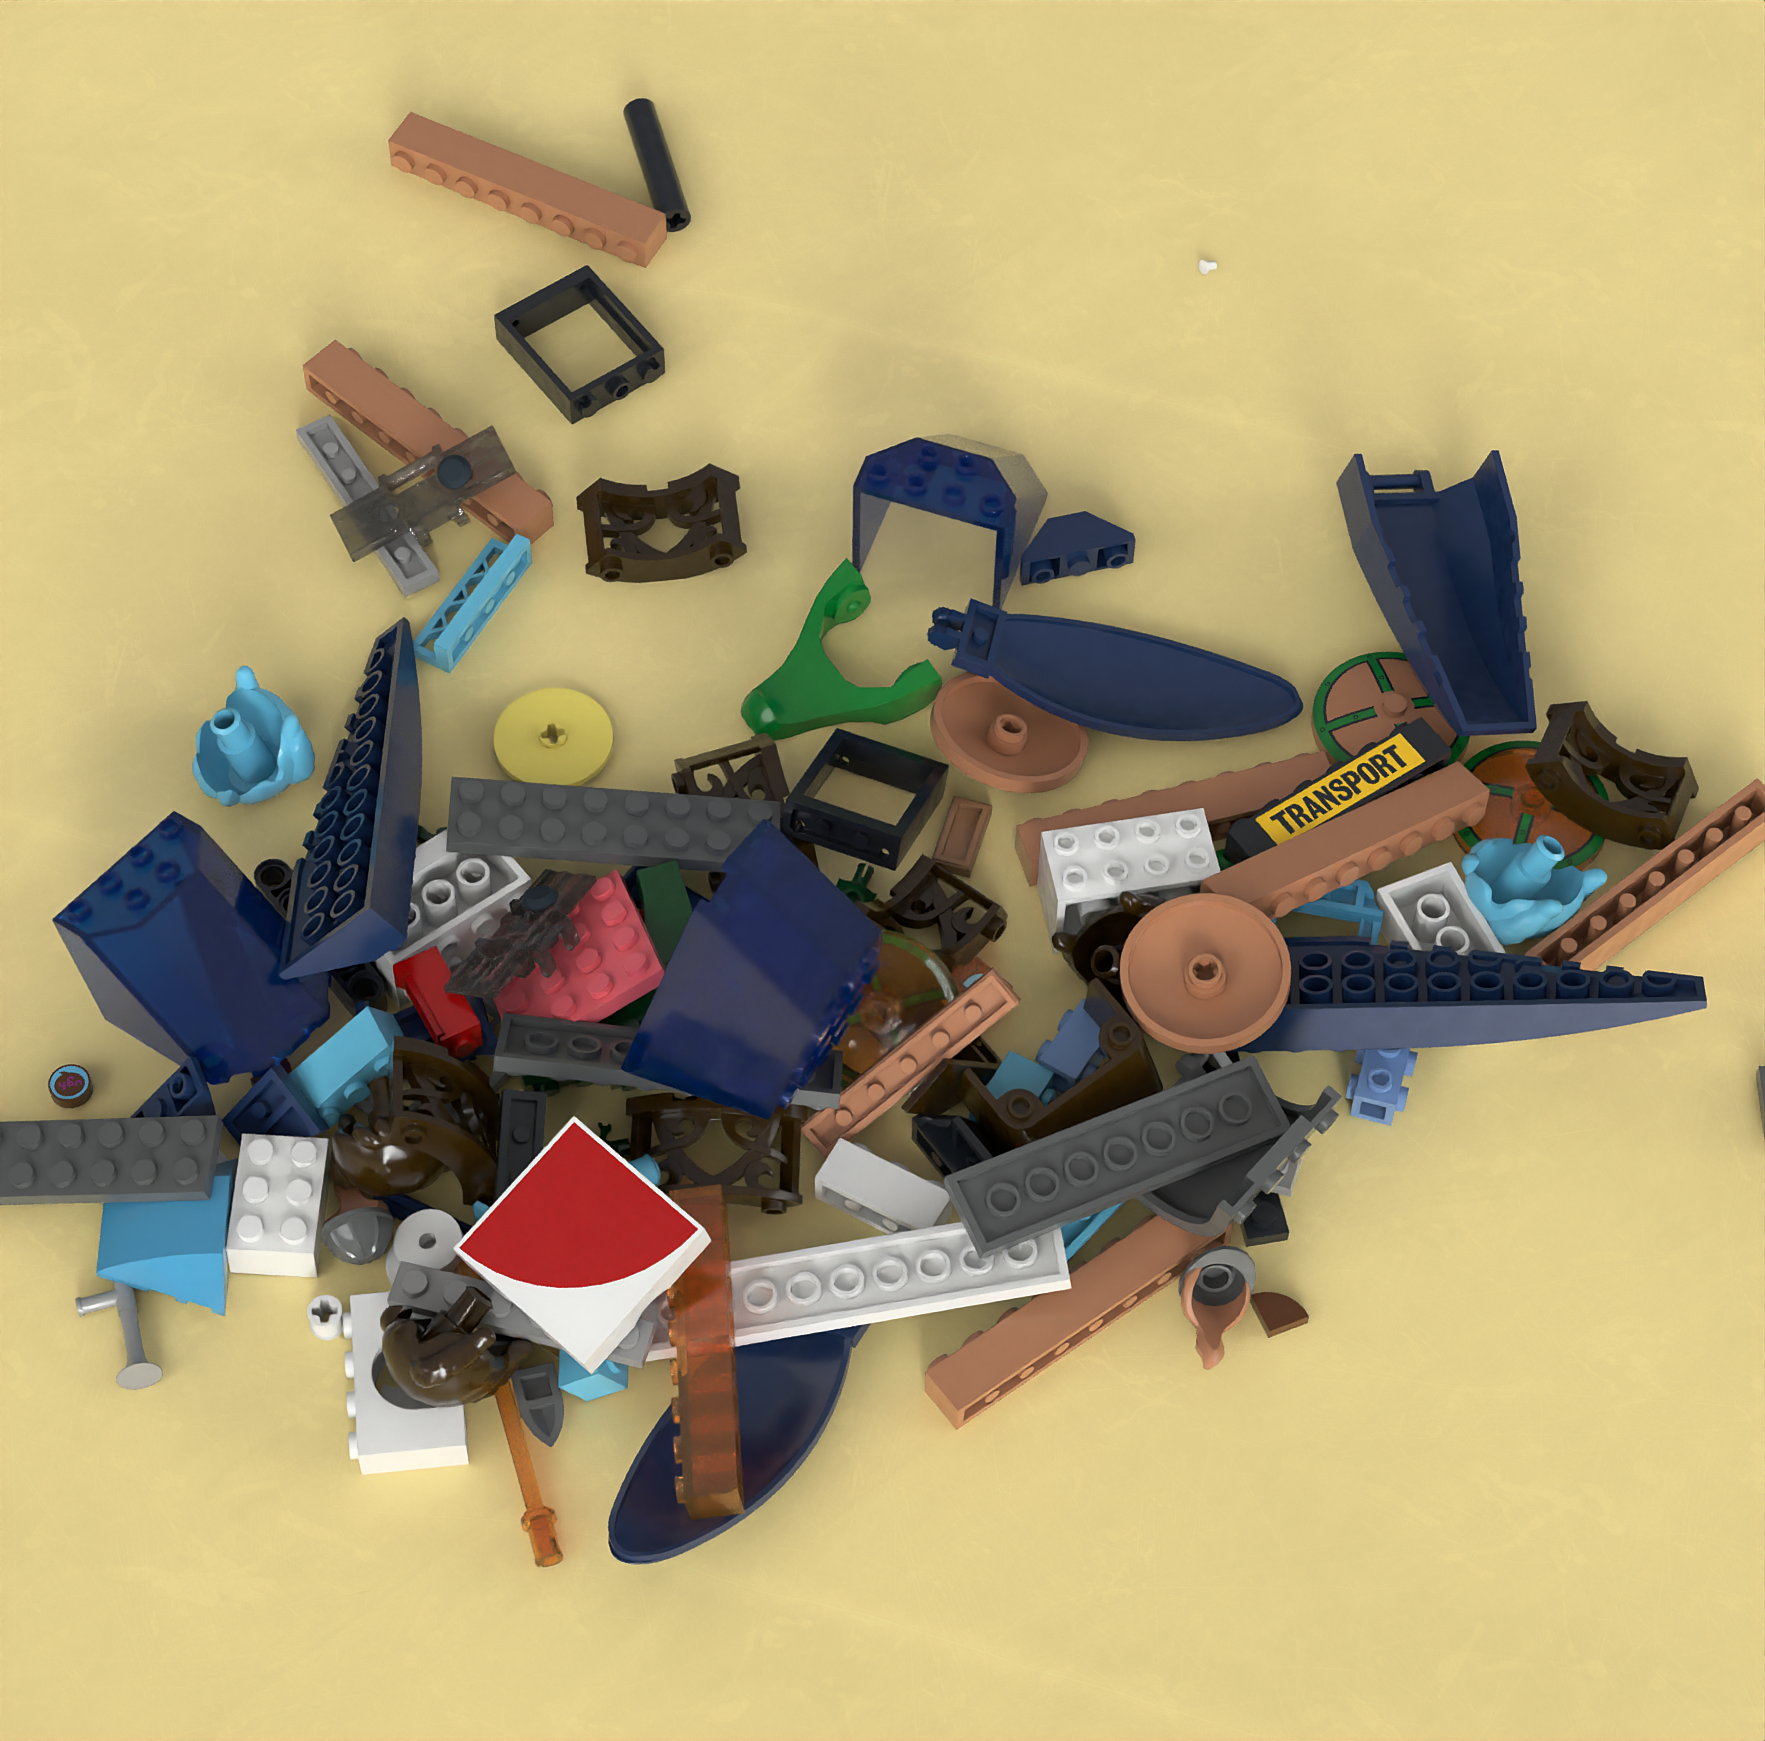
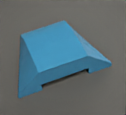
(172, 1244)

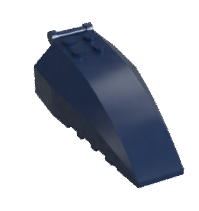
(1449, 588)

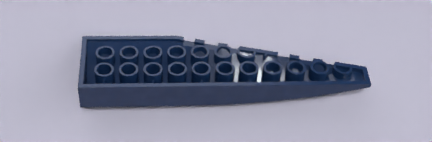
(359, 866)
(1404, 998)

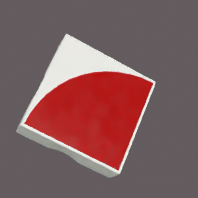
(582, 1244)

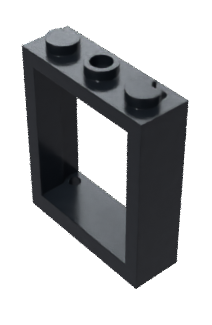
(558, 301)
(853, 832)

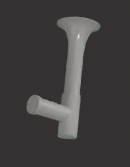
(138, 1371)

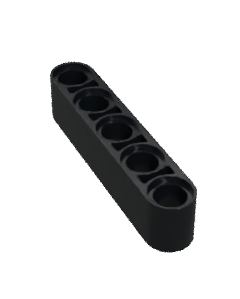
(346, 984)

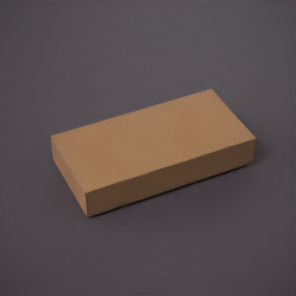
(962, 836)

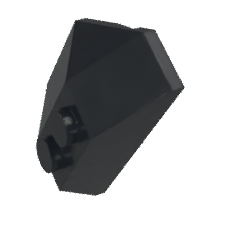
(952, 1142)

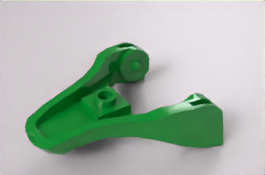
(812, 692)

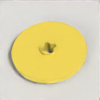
(575, 719)

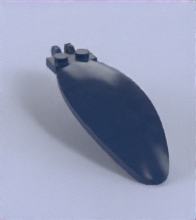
(1115, 675)
(784, 1406)

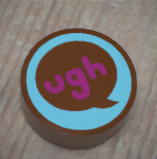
(70, 1086)

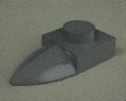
(540, 1401)

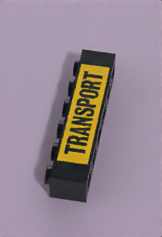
(1375, 771)

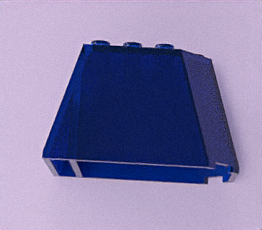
(758, 982)

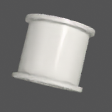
(315, 1312)

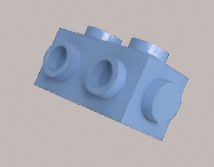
(1074, 1049)
(1378, 1087)

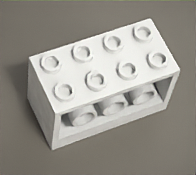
(1092, 864)
(453, 905)

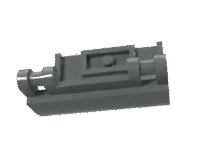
(1225, 1192)

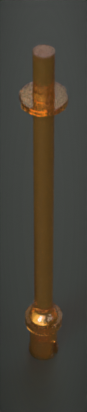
(538, 1518)

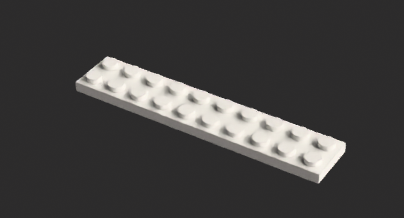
(874, 1283)

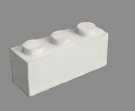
(880, 1190)

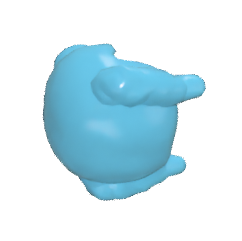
(251, 746)
(1521, 889)

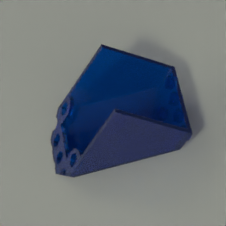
(955, 481)
(191, 956)

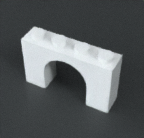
(386, 1434)

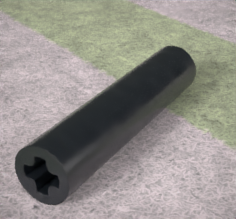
(656, 163)

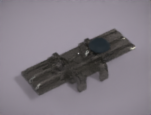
(429, 503)
(524, 936)

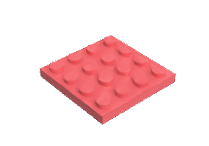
(602, 972)

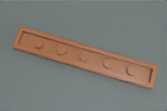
(911, 1061)

